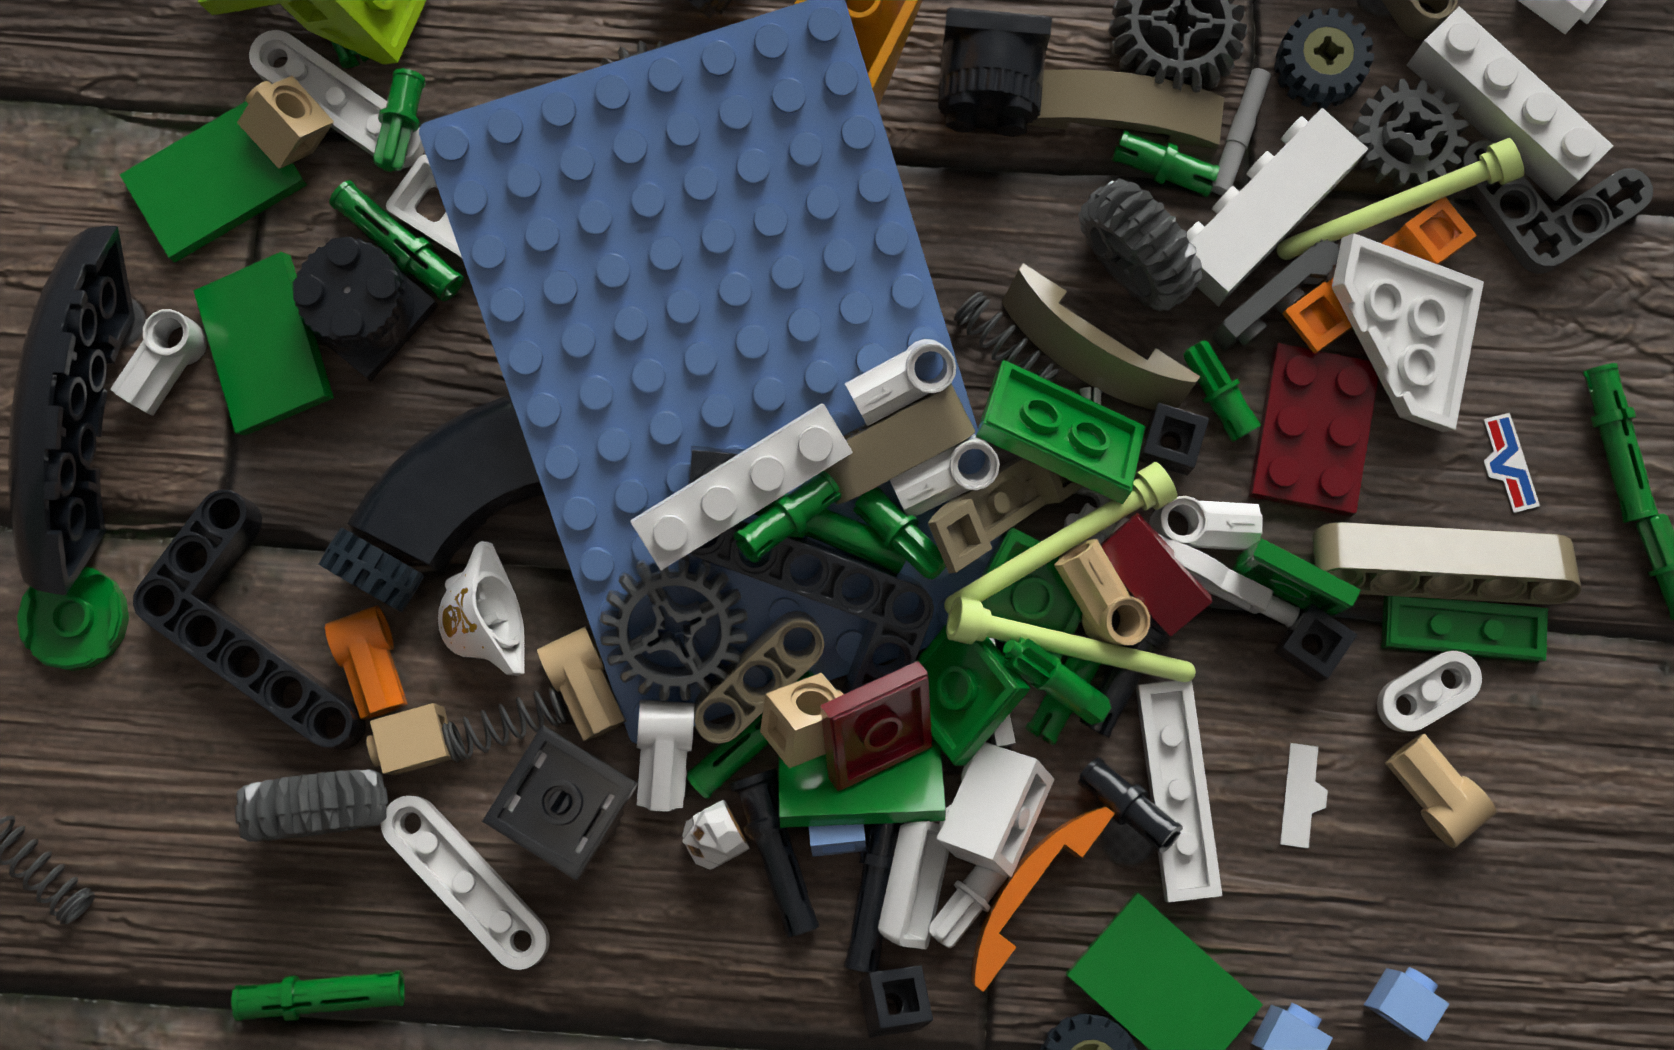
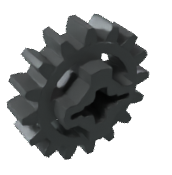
(1422, 118)

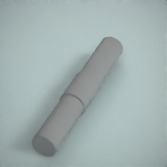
(1241, 130)

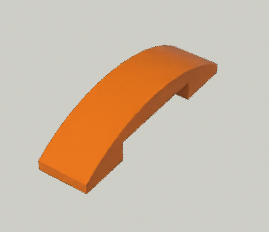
(1429, 235)
(991, 947)

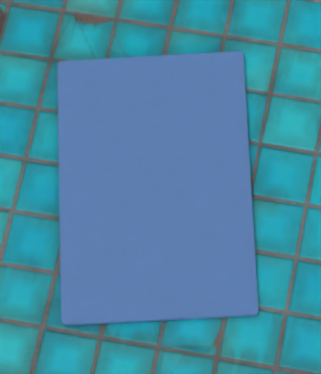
(686, 268)

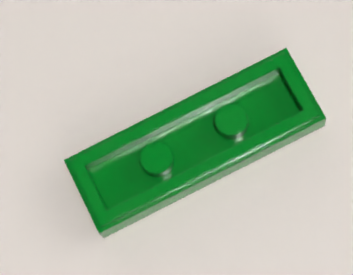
(1466, 627)

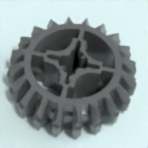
(1215, 25)
(1140, 244)
(652, 640)
(311, 805)

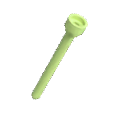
(1499, 163)
(1150, 489)
(972, 622)

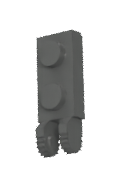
(1279, 293)

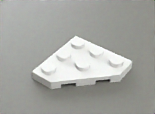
(1412, 325)

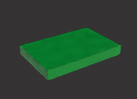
(207, 185)
(262, 345)
(1062, 431)
(895, 795)
(1162, 983)

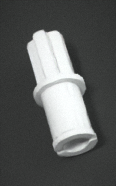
(965, 905)

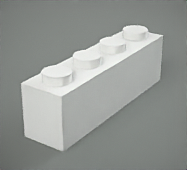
(1509, 102)
(1273, 202)

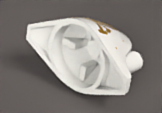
(482, 613)

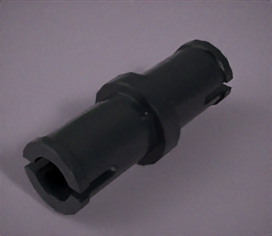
(1130, 805)

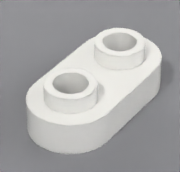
(1427, 693)

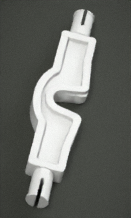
(1221, 580)

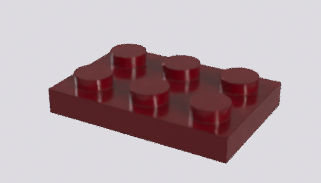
(1314, 430)

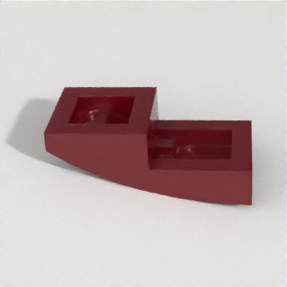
(1155, 575)

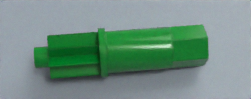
(1048, 674)

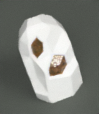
(714, 836)

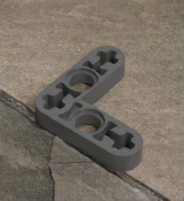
(1557, 226)

